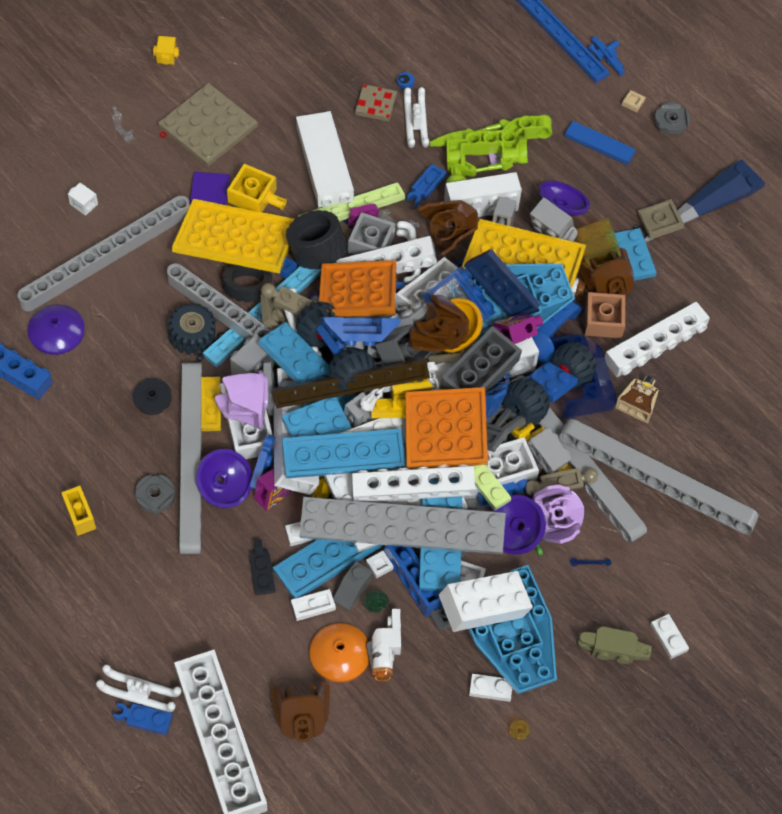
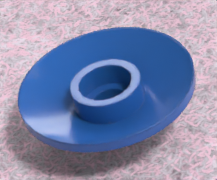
(544, 346)

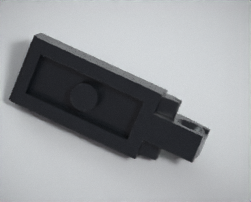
(262, 570)

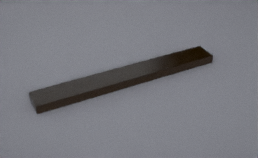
(367, 380)

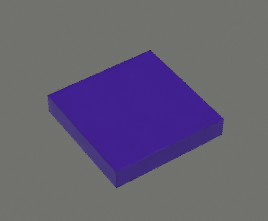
(210, 187)

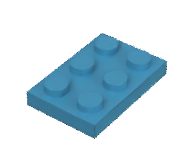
(637, 252)
(316, 419)

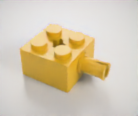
(254, 190)

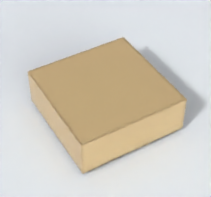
(633, 101)

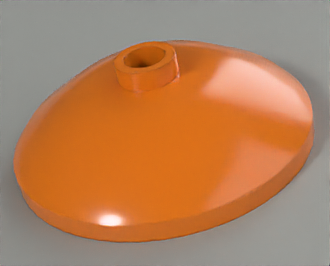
(339, 664)

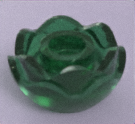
(376, 601)

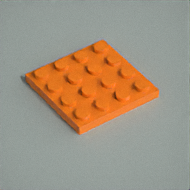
(359, 287)
(446, 428)

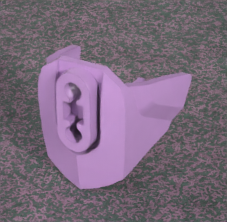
(245, 398)
(570, 516)

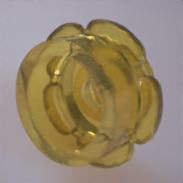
(519, 724)

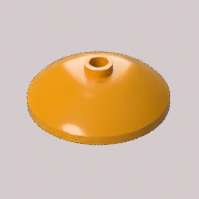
(475, 322)

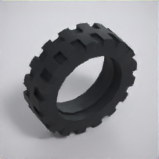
(243, 292)

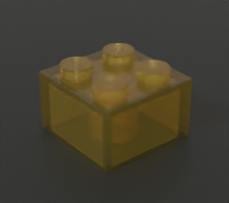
(599, 242)

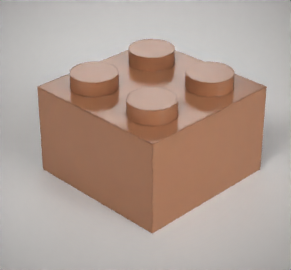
(605, 315)

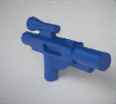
(608, 53)

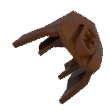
(444, 216)
(610, 276)
(440, 327)
(301, 711)

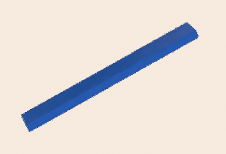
(565, 39)

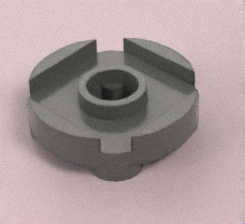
(669, 126)
(155, 483)

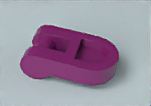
(370, 209)

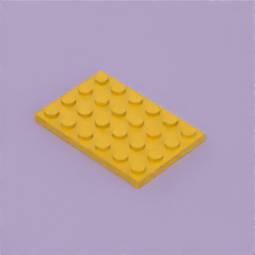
(234, 236)
(526, 247)

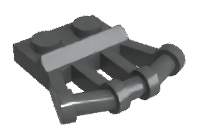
(498, 432)

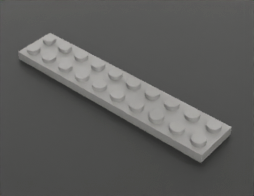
(402, 525)

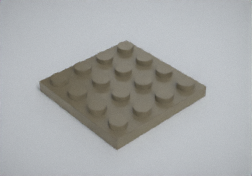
(208, 124)

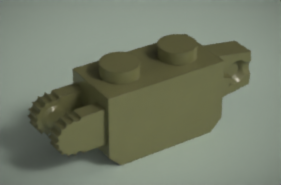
(614, 645)

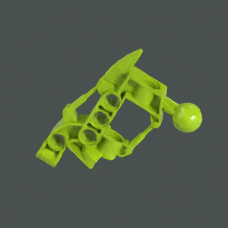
(509, 141)

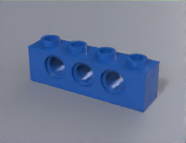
(34, 386)
(407, 568)

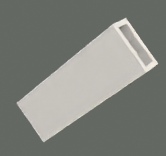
(324, 159)
(302, 484)

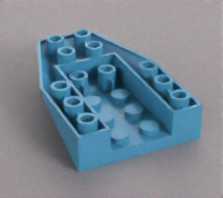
(545, 282)
(523, 646)

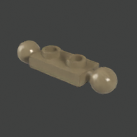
(286, 298)
(568, 478)

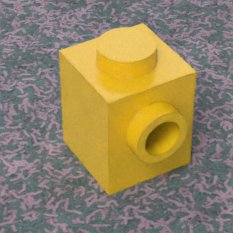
(166, 50)

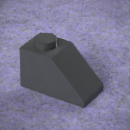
(353, 586)

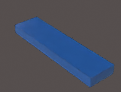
(600, 143)

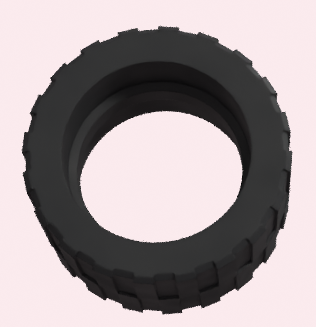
(316, 239)

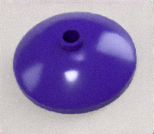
(565, 197)
(57, 337)
(235, 477)
(525, 511)

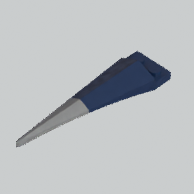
(728, 187)

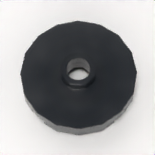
(155, 404)

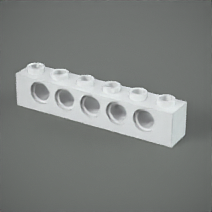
(405, 251)
(692, 314)
(422, 490)

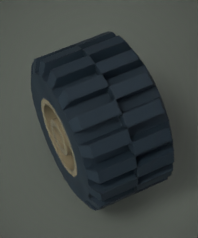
(191, 329)

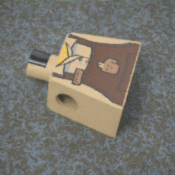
(638, 399)

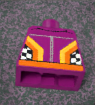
(519, 327)
(266, 493)

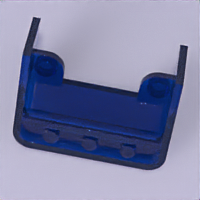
(597, 395)

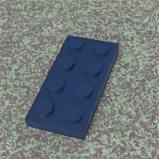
(501, 284)

